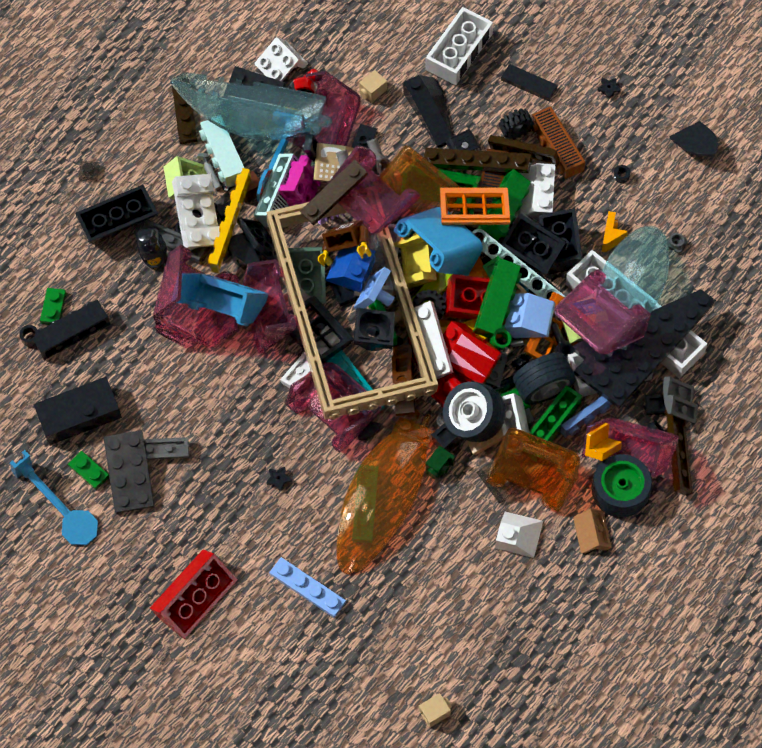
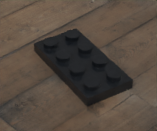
(128, 471)

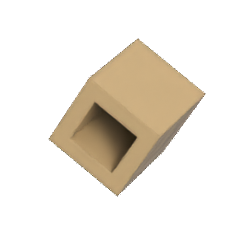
(372, 86)
(435, 710)

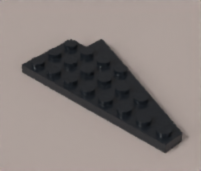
(627, 369)

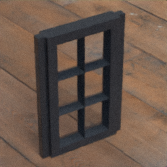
(331, 322)

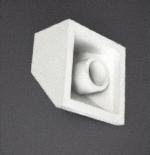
(518, 534)

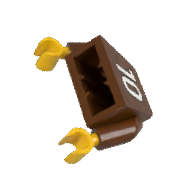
(343, 237)

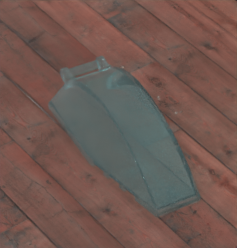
(255, 110)

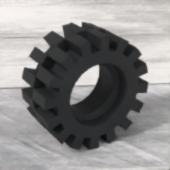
(516, 124)
(433, 296)

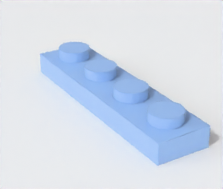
(307, 587)

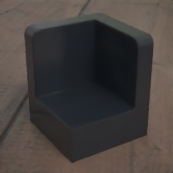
(445, 438)

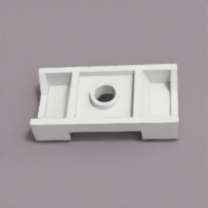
(191, 194)

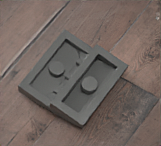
(679, 399)

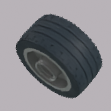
(543, 378)

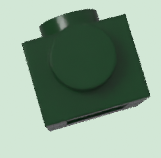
(439, 463)

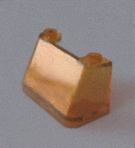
(414, 172)
(535, 466)

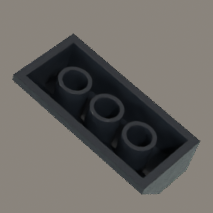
(116, 214)

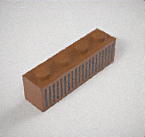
(553, 135)

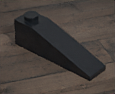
(430, 106)

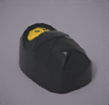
(151, 247)

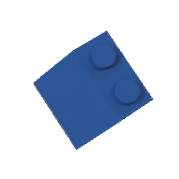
(350, 269)

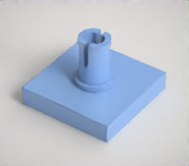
(373, 290)

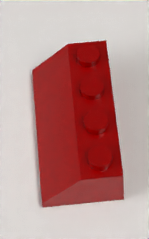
(193, 593)

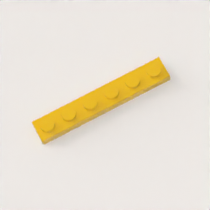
(227, 226)

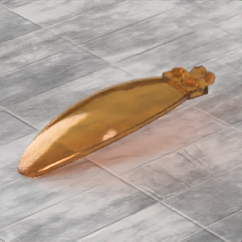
(382, 493)

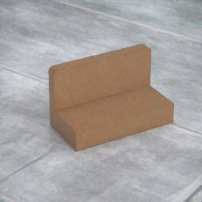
(592, 531)

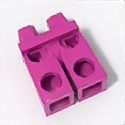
(300, 184)

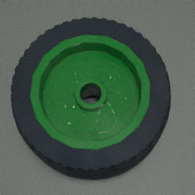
(621, 485)

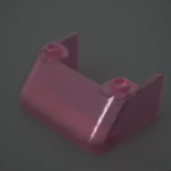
(341, 105)
(645, 443)

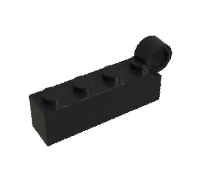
(66, 331)

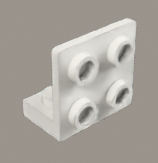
(279, 60)

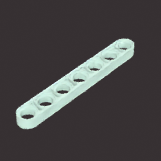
(532, 275)

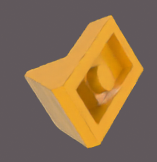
(612, 235)

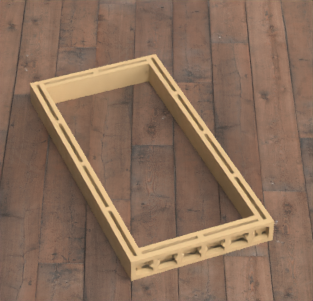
(370, 399)

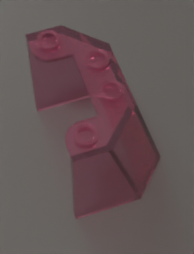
(178, 321)

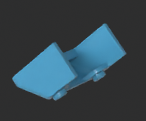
(222, 296)

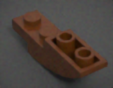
(402, 372)

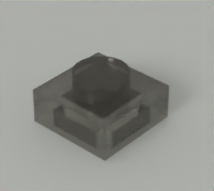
(88, 171)

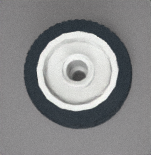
(474, 411)

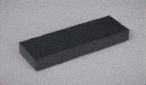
(529, 82)

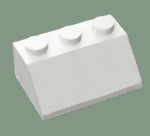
(541, 191)

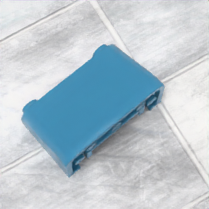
(453, 245)

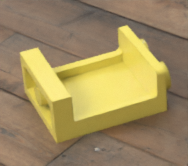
(416, 261)

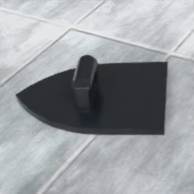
(697, 140)

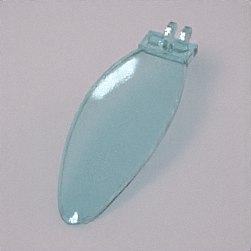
(638, 269)

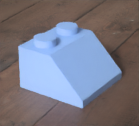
(529, 316)

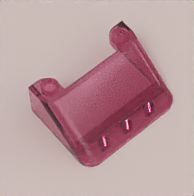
(372, 198)
(600, 316)
(273, 320)
(347, 427)

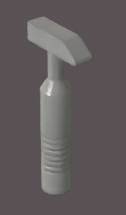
(204, 156)

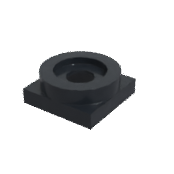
(374, 318)

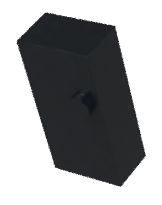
(77, 410)

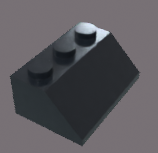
(565, 226)

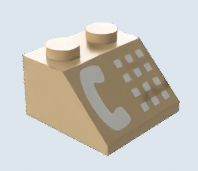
(327, 162)

